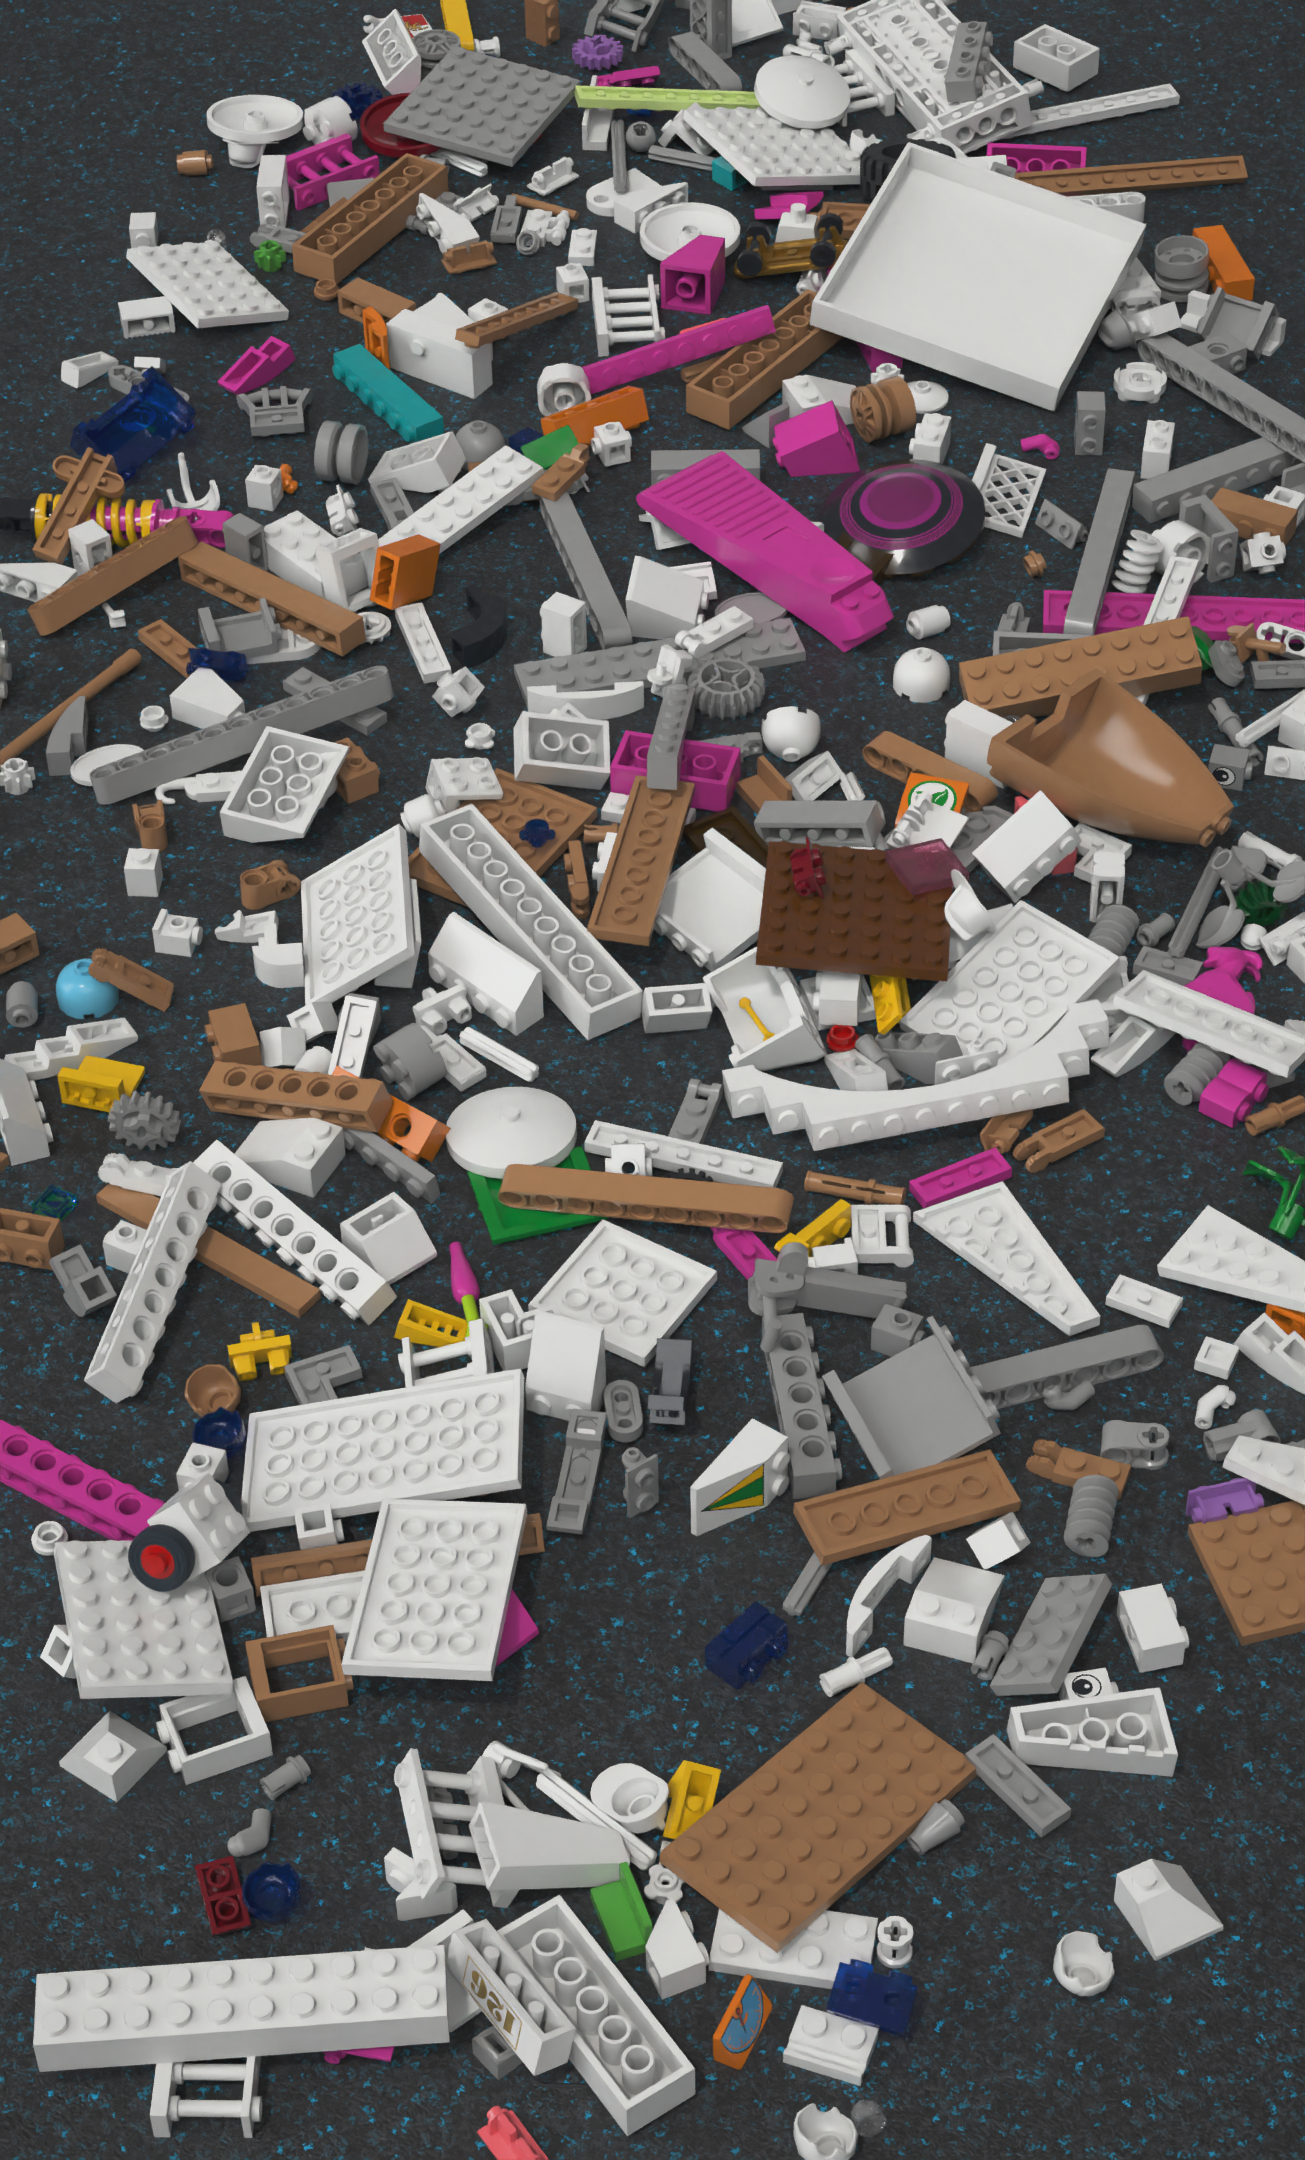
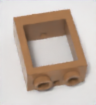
(291, 1649)

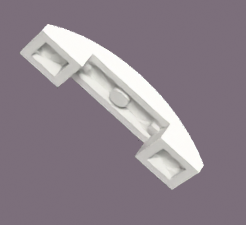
(597, 705)
(903, 1563)

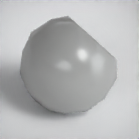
(640, 136)

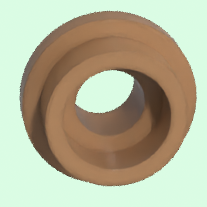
(326, 289)
(1034, 564)

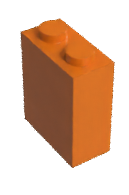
(404, 571)

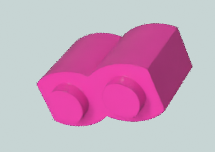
(1233, 1093)

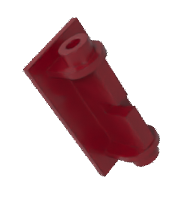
(807, 870)

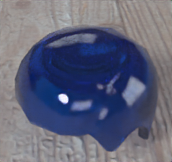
(221, 1430)
(272, 1892)

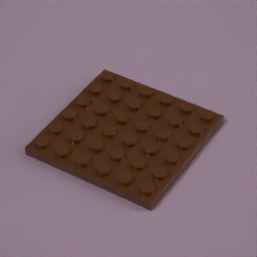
(861, 924)

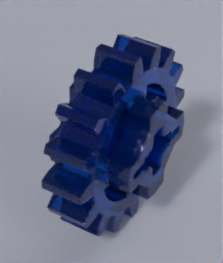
(358, 97)

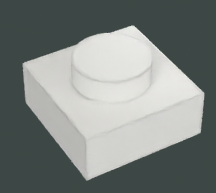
(144, 363)
(1216, 1358)

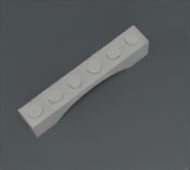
(668, 738)

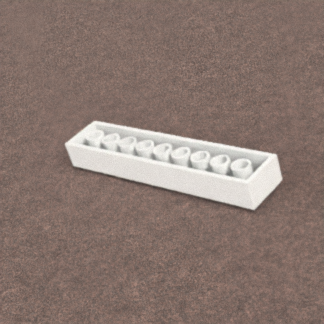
(531, 921)
(241, 2008)

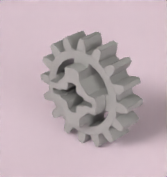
(144, 1120)

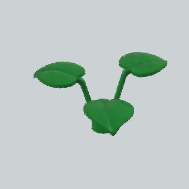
(1288, 1214)

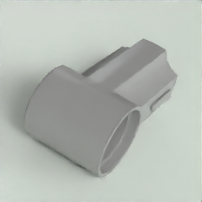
(1251, 1424)

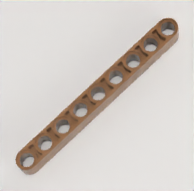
(646, 1198)

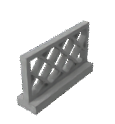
(718, 23)

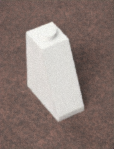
(205, 700)

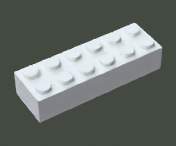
(616, 2037)

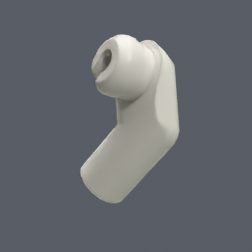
(1209, 1402)

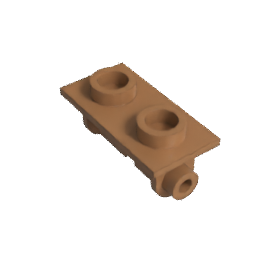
(457, 259)
(1003, 1130)

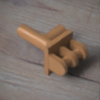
(1246, 643)

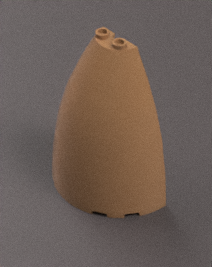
(1112, 766)

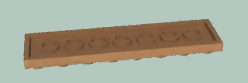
(640, 863)

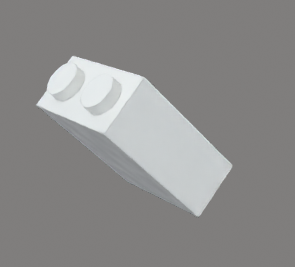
(969, 737)

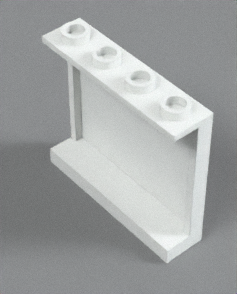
(713, 903)

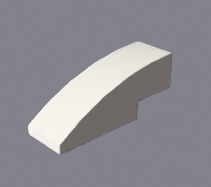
(1131, 1045)
(1275, 1351)

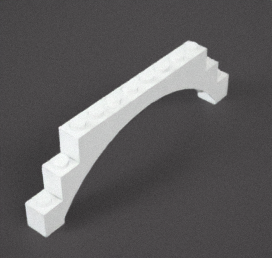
(849, 1117)

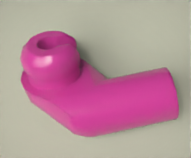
(1042, 443)

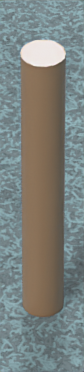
(536, 204)

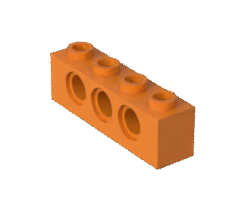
(425, 1132)

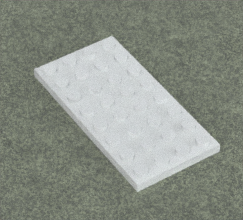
(387, 1444)

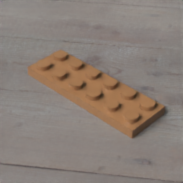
(906, 1507)

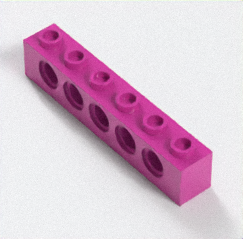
(72, 1486)

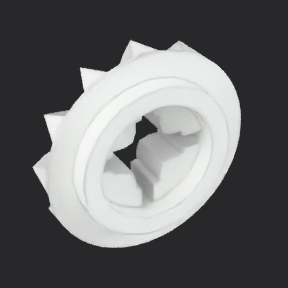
(379, 625)

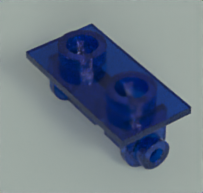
(229, 664)

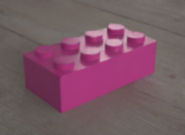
(708, 765)

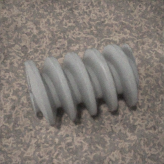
(1115, 928)
(1194, 1073)
(1091, 1515)

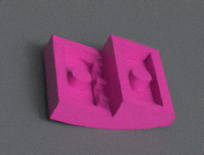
(782, 203)

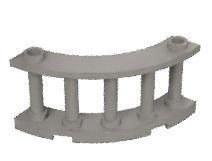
(606, 8)

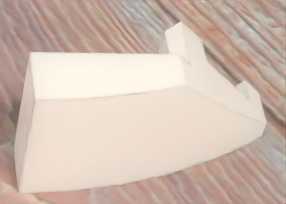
(246, 928)

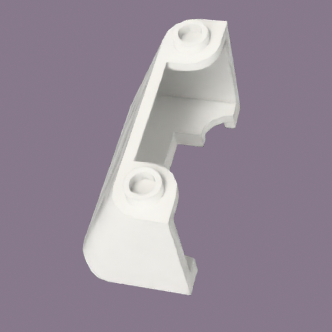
(778, 1005)

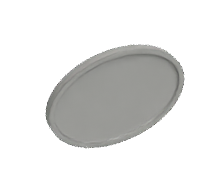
(755, 605)

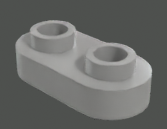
(1226, 662)
(623, 1411)

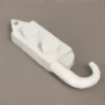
(202, 788)

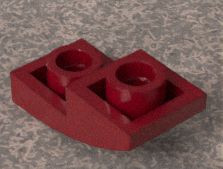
(222, 1896)

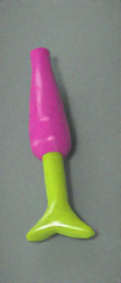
(464, 1284)

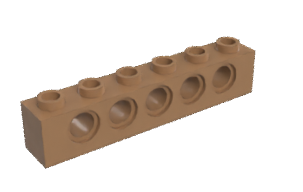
(296, 1095)

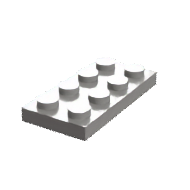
(1051, 1635)

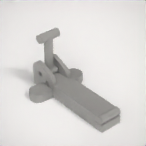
(790, 1282)

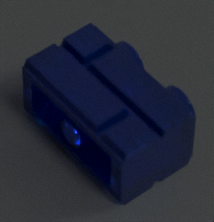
(747, 1646)

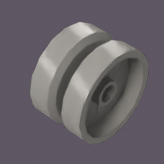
(341, 452)

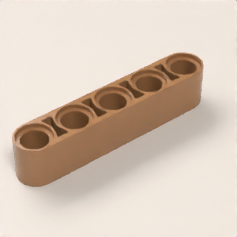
(901, 757)

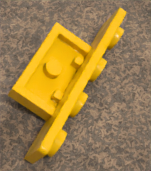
(889, 1000)

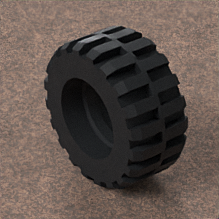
(880, 158)

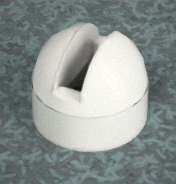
(1250, 936)

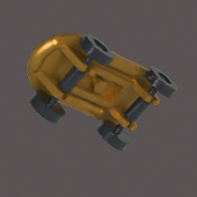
(790, 255)

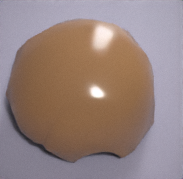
(212, 1388)

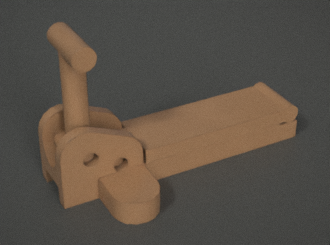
(88, 480)

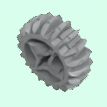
(727, 687)

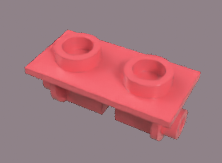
(508, 2137)

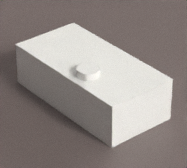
(431, 353)

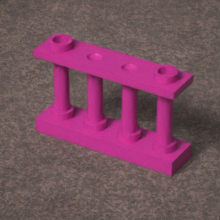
(321, 157)

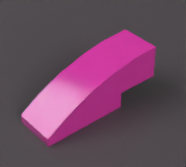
(257, 366)

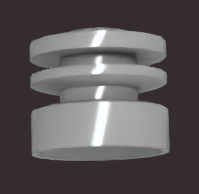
(433, 47)
(1181, 267)

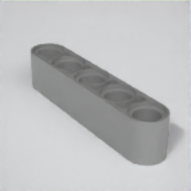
(703, 63)

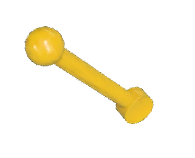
(745, 1004)

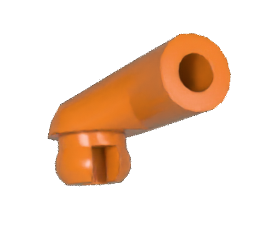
(288, 483)

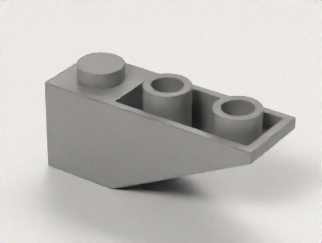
(918, 1052)

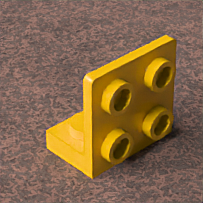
(98, 1082)

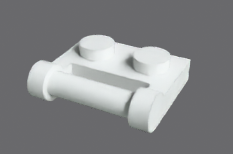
(869, 1234)

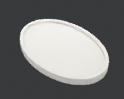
(98, 757)

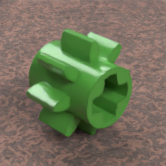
(270, 256)

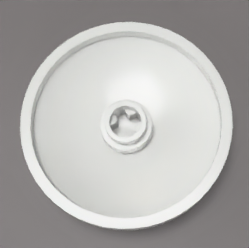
(802, 92)
(255, 118)
(678, 224)
(509, 1129)

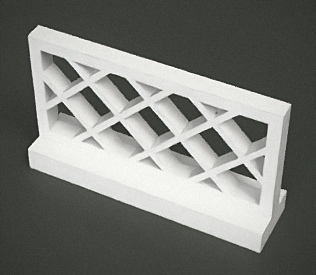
(983, 479)

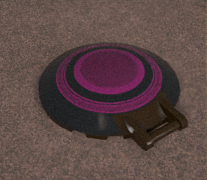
(905, 516)

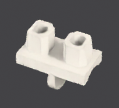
(669, 669)
(442, 1007)

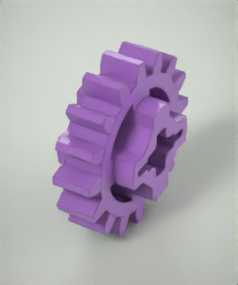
(597, 52)

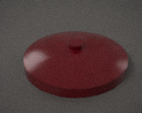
(384, 142)

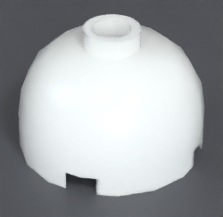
(921, 675)
(791, 732)

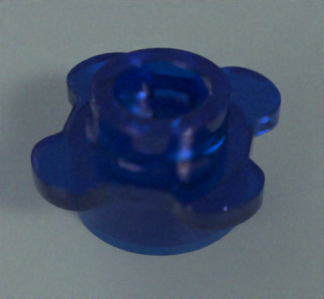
(537, 833)

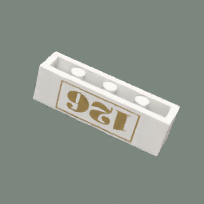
(510, 1997)

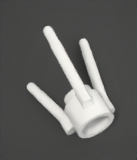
(508, 1764)

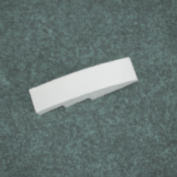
(91, 1039)

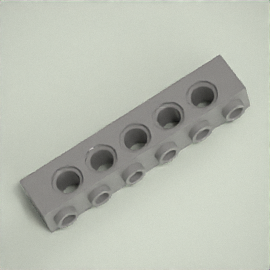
(800, 1409)

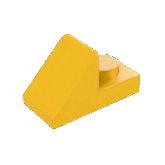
(692, 1796)

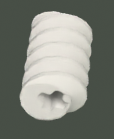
(1140, 563)

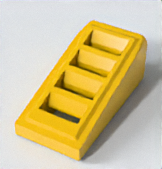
(415, 1318)

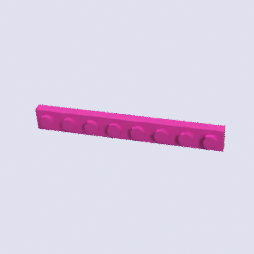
(679, 349)

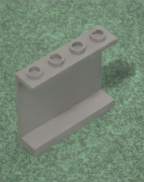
(916, 1406)

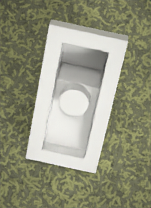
(409, 1903)

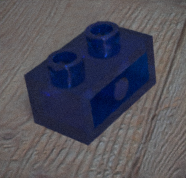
(872, 1997)

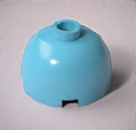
(82, 994)

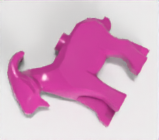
(1223, 980)

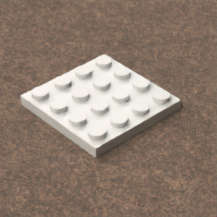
(628, 1289)

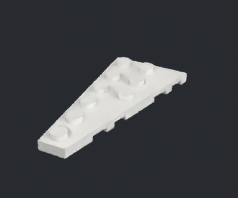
(1006, 1246)
(1235, 1261)

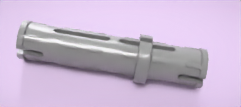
(1231, 725)

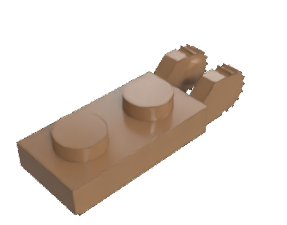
(577, 880)
(131, 978)
(1058, 1140)
(1074, 1465)

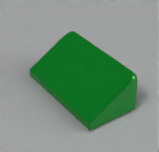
(551, 447)

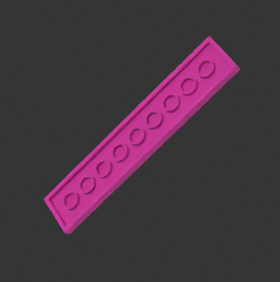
(1208, 613)

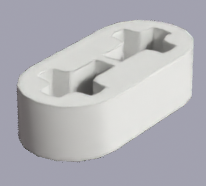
(1134, 300)

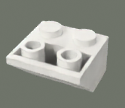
(388, 1238)

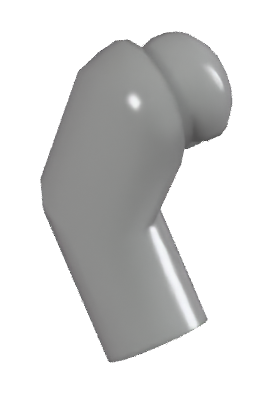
(252, 1838)

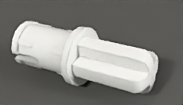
(855, 1671)

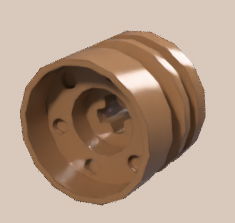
(883, 408)

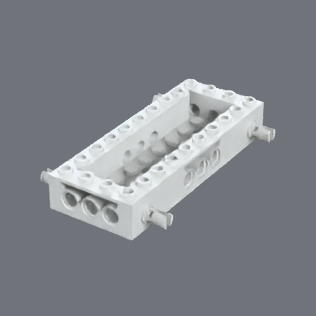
(890, 41)

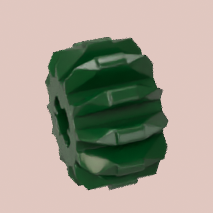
(1259, 904)

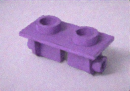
(1209, 1502)

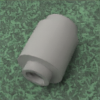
(22, 1005)

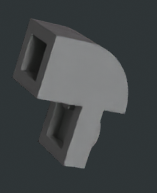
(83, 1285)

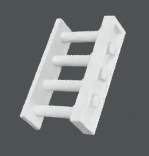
(868, 84)
(604, 322)
(476, 1345)
(481, 1786)
(168, 2107)

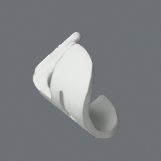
(209, 502)

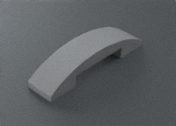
(578, 1472)

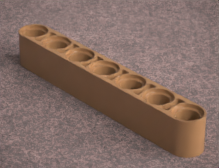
(112, 575)

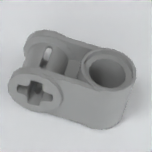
(1133, 1443)

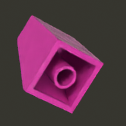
(694, 275)
(816, 443)

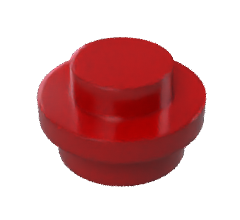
(841, 1038)

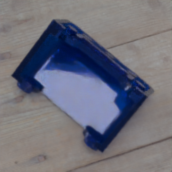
(136, 424)

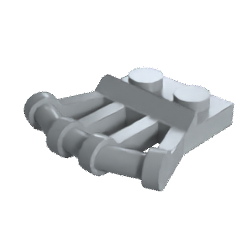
(276, 419)

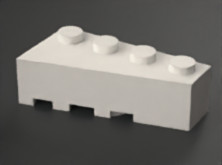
(1097, 1733)

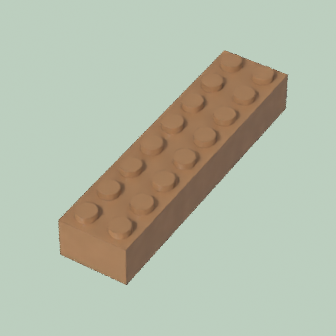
(368, 219)
(757, 367)
(1032, 679)

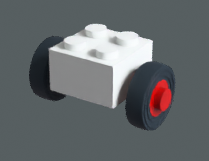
(188, 1535)

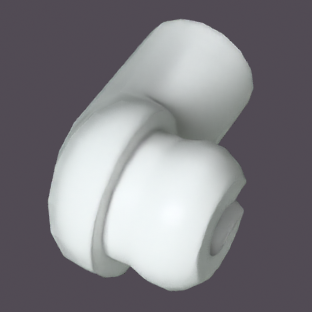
(804, 42)

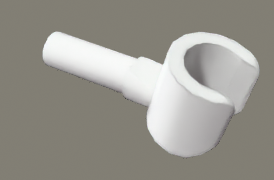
(116, 618)

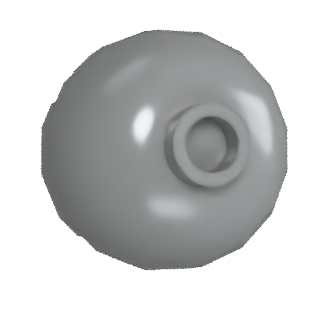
(479, 441)

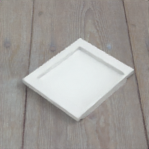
(753, 20)

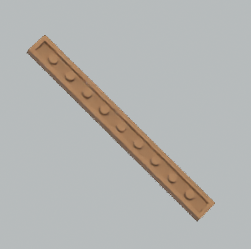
(1139, 176)

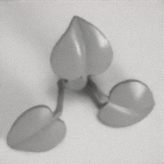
(1236, 869)

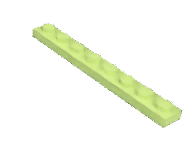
(660, 99)

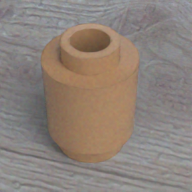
(195, 163)

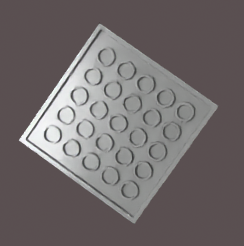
(482, 106)

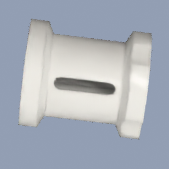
(488, 46)
(898, 1942)

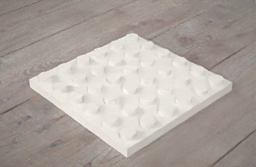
(773, 151)

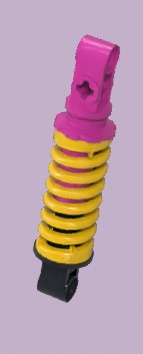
(122, 523)

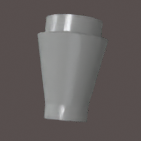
(937, 1826)

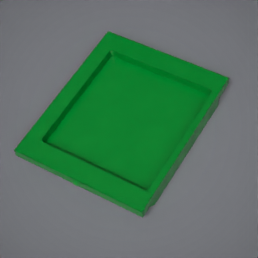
(511, 1223)

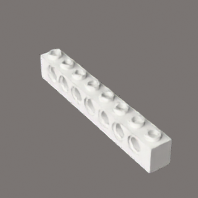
(255, 1199)
(153, 1283)

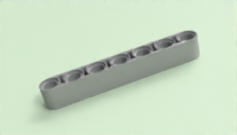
(1069, 1364)

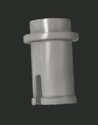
(1149, 934)
(993, 1648)
(285, 1777)

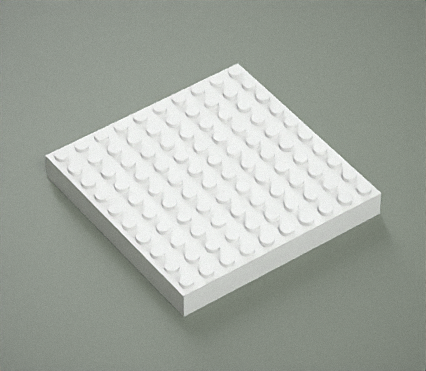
(978, 275)

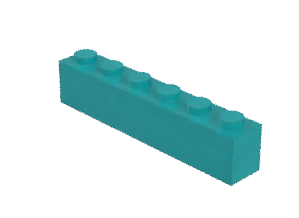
(387, 394)

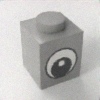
(1230, 766)

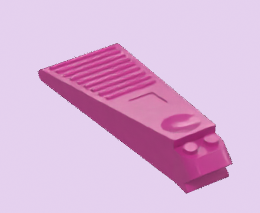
(771, 548)

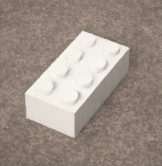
(294, 557)

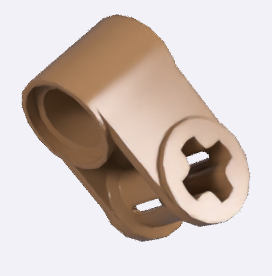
(151, 825)
(265, 884)

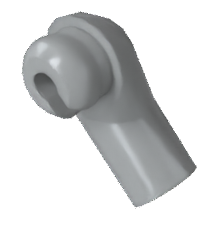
(1067, 1400)

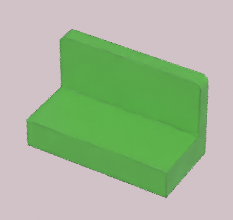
(622, 1915)

